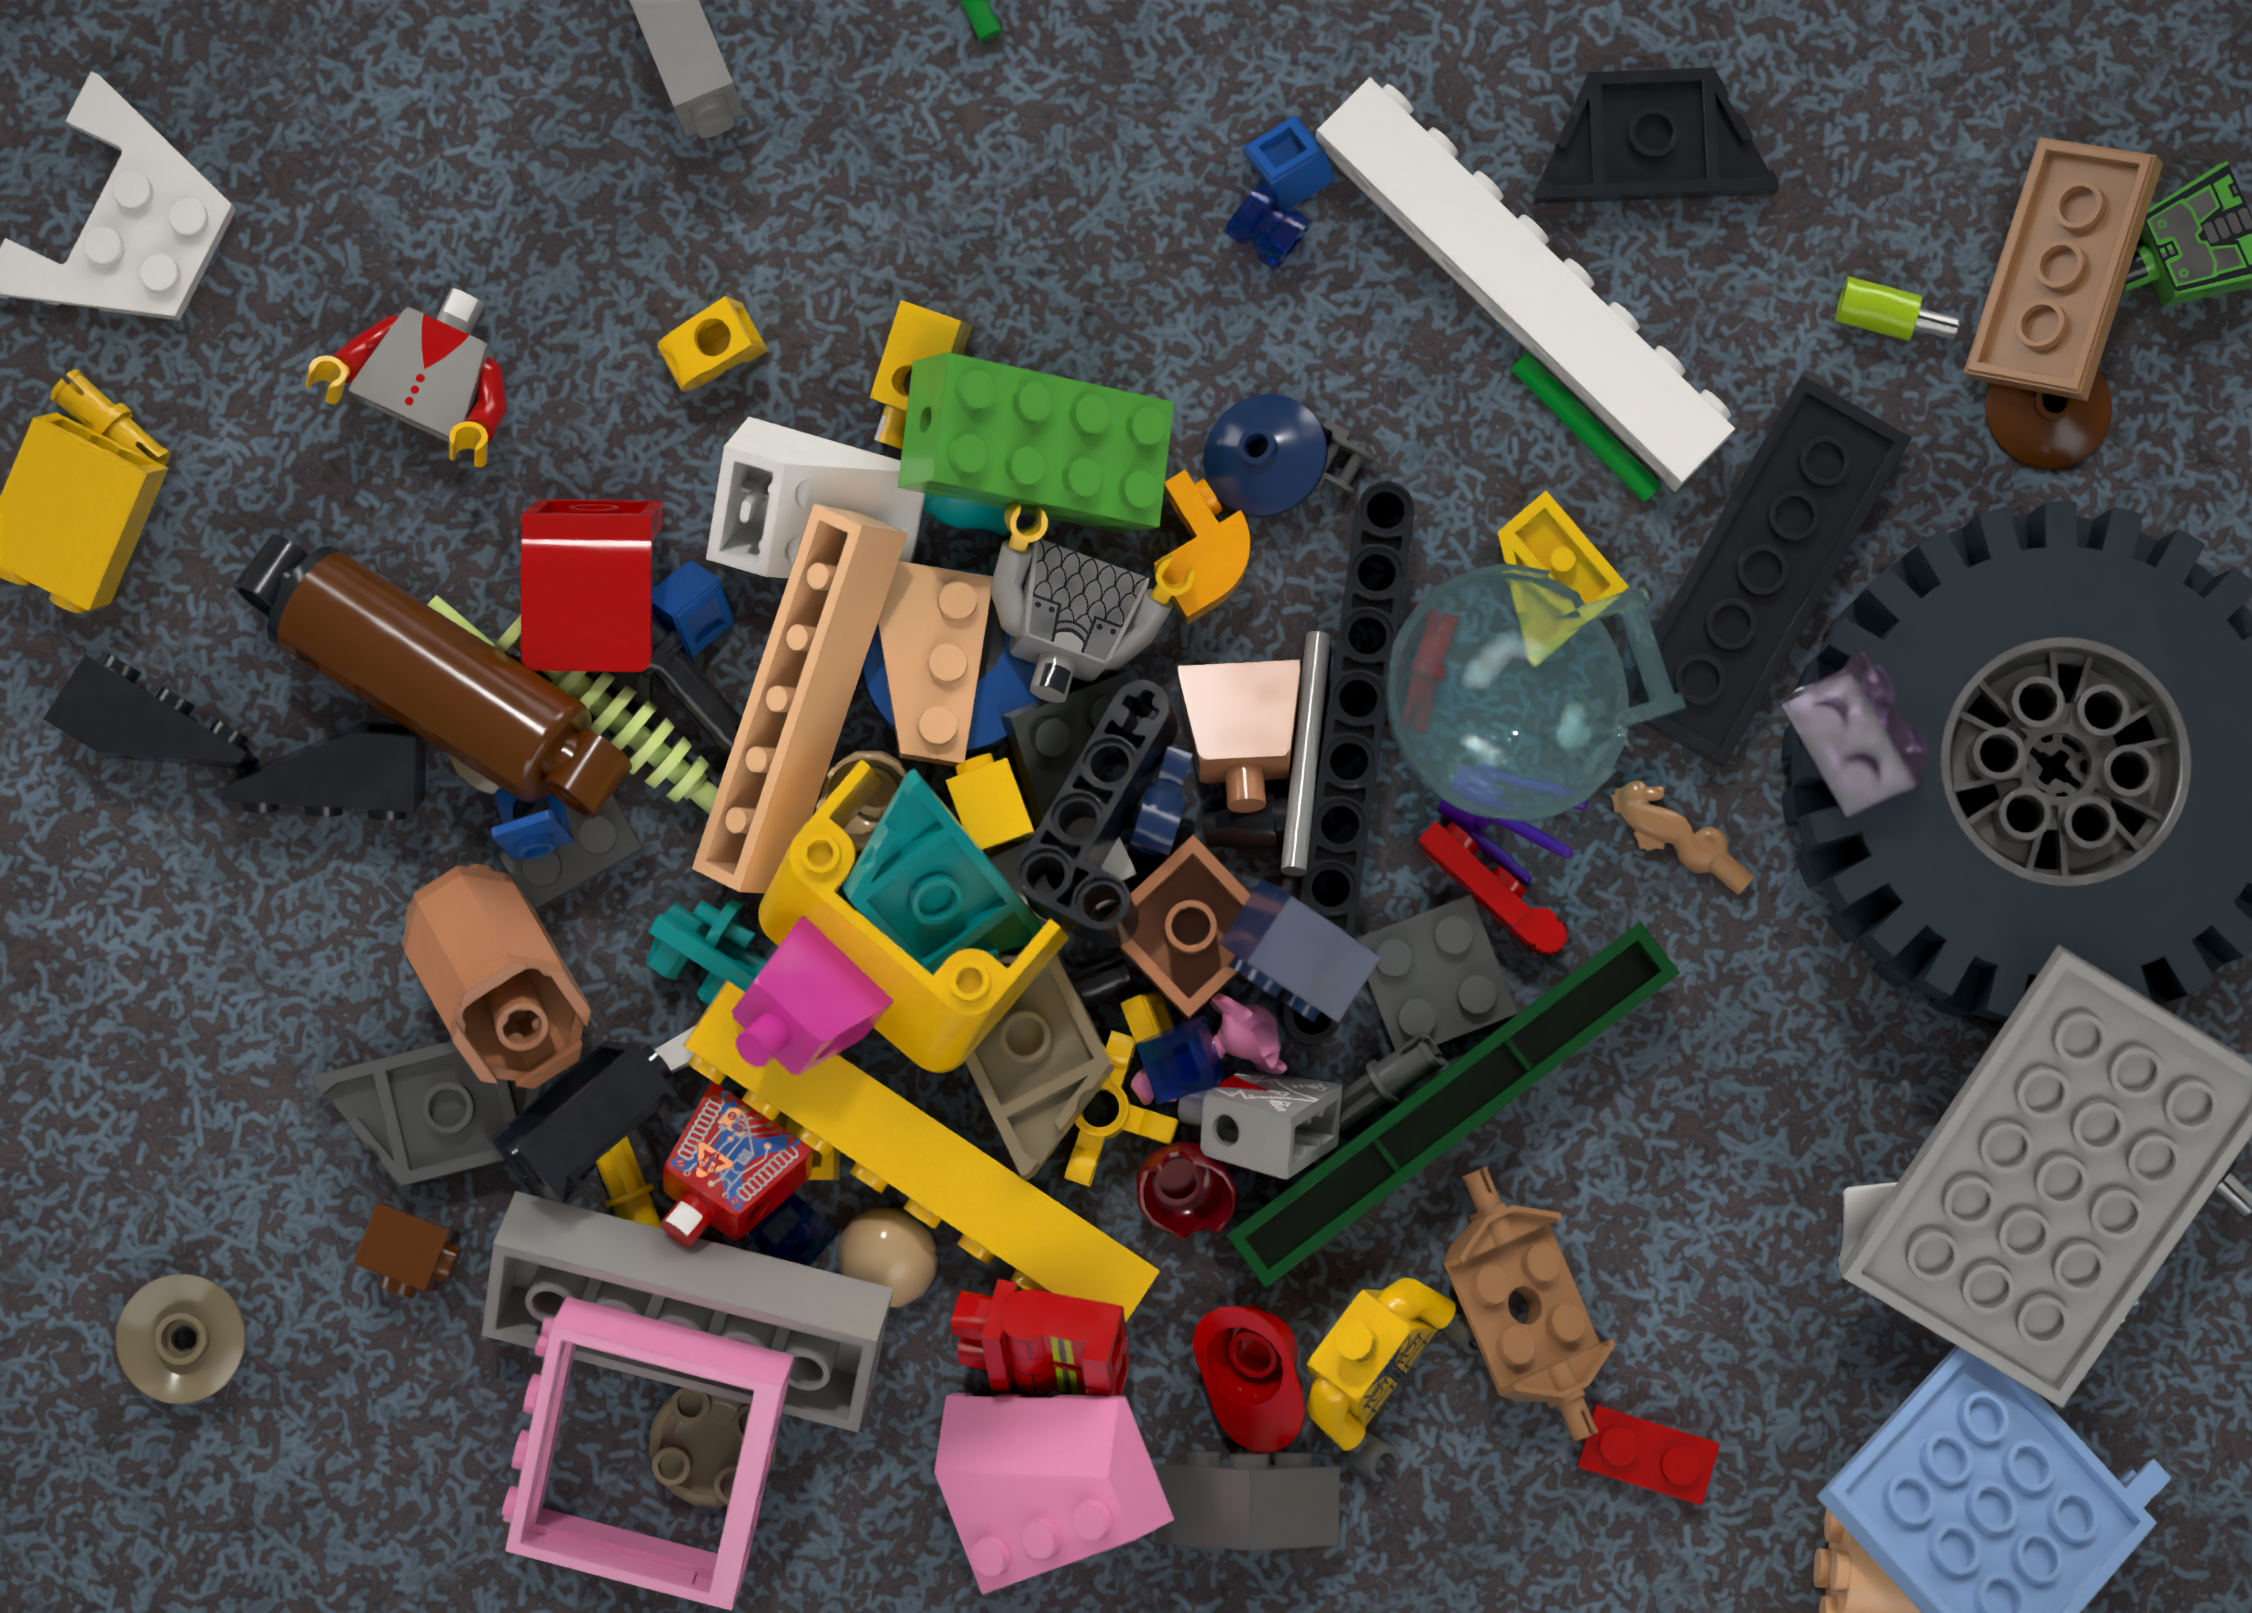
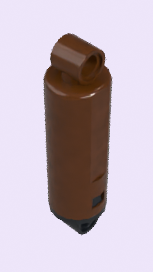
(432, 676)

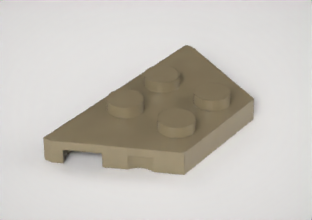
(1040, 1066)

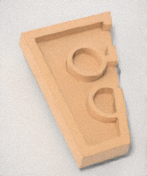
(932, 658)

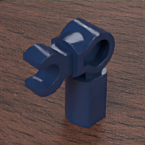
(1160, 813)

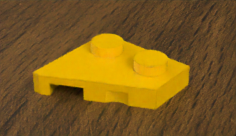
(1549, 540)

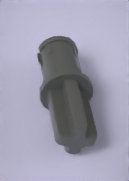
(1390, 1078)

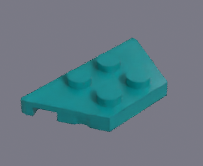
(934, 885)

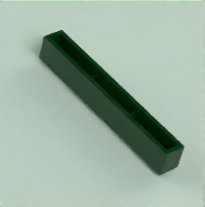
(1452, 1104)

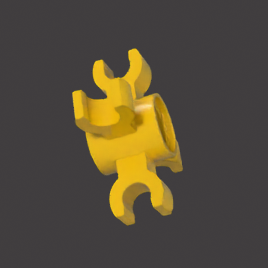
(1130, 1118)

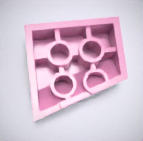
(1044, 1481)

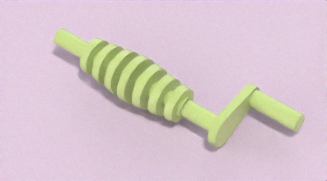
(629, 729)

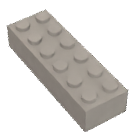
(816, 1315)

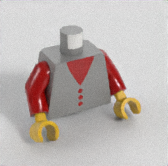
(424, 374)

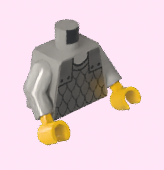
(1073, 609)

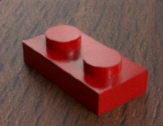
(1649, 1455)

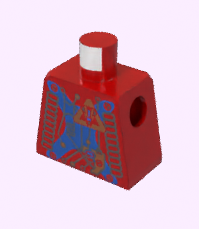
(730, 1169)

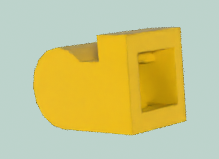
(711, 344)

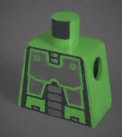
(2196, 241)

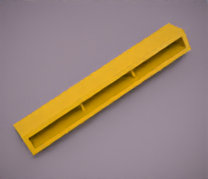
(929, 1164)

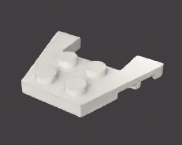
(145, 233)

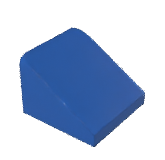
(1290, 162)
(692, 605)

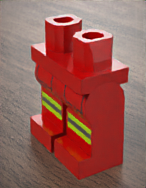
(1043, 1341)

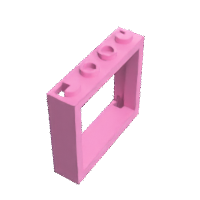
(613, 1550)

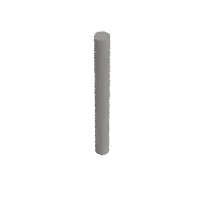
(1305, 754)

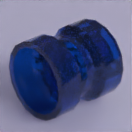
(1270, 229)

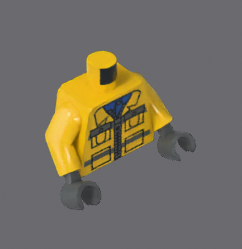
(1369, 1356)

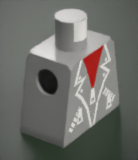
(1266, 1121)

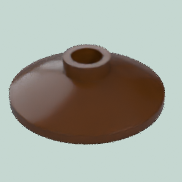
(2047, 438)

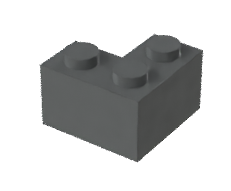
(1250, 1501)

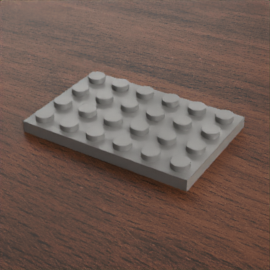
(2058, 1177)

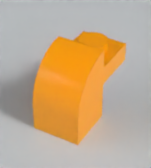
(1216, 550)

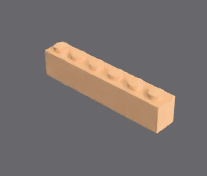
(799, 696)

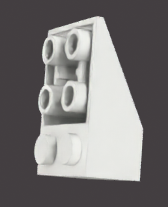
(774, 479)

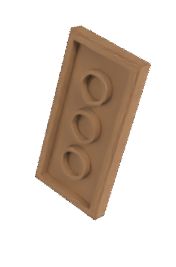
(2063, 268)

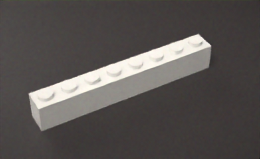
(1524, 283)

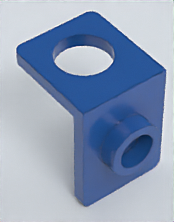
(533, 834)

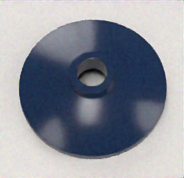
(1280, 476)

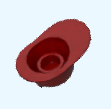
(1251, 1375)

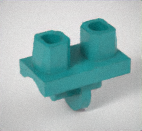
(709, 939)

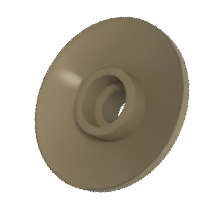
(149, 1347)

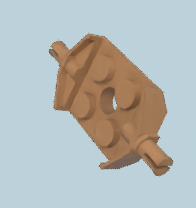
(1557, 1345)

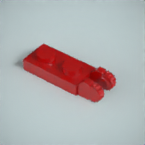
(1495, 891)

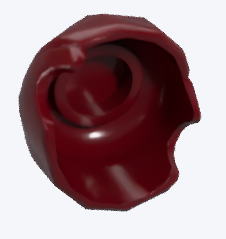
(1185, 1190)

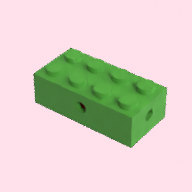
(1035, 440)

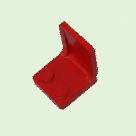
(588, 584)

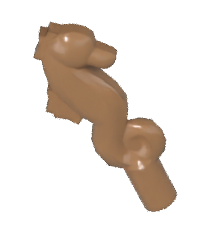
(1656, 825)

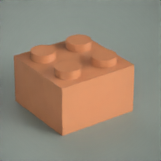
(1181, 921)

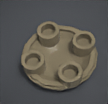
(699, 1446)

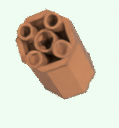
(495, 976)

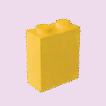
(74, 512)

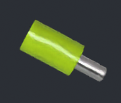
(1889, 311)

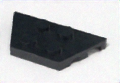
(1653, 140)

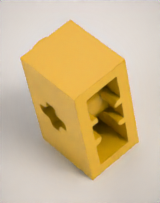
(990, 804)

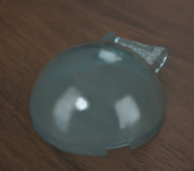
(1517, 691)

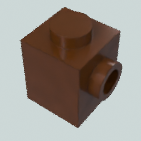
(407, 1251)

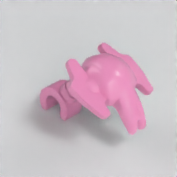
(1243, 1032)

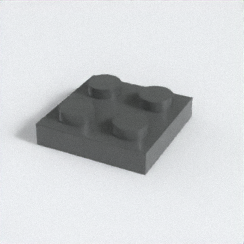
(1437, 975)

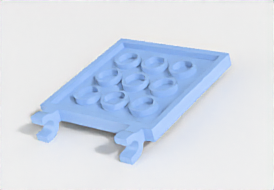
(1989, 1498)

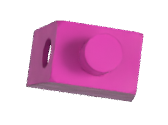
(806, 1004)

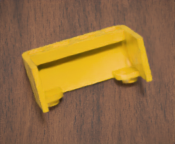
(932, 1017)

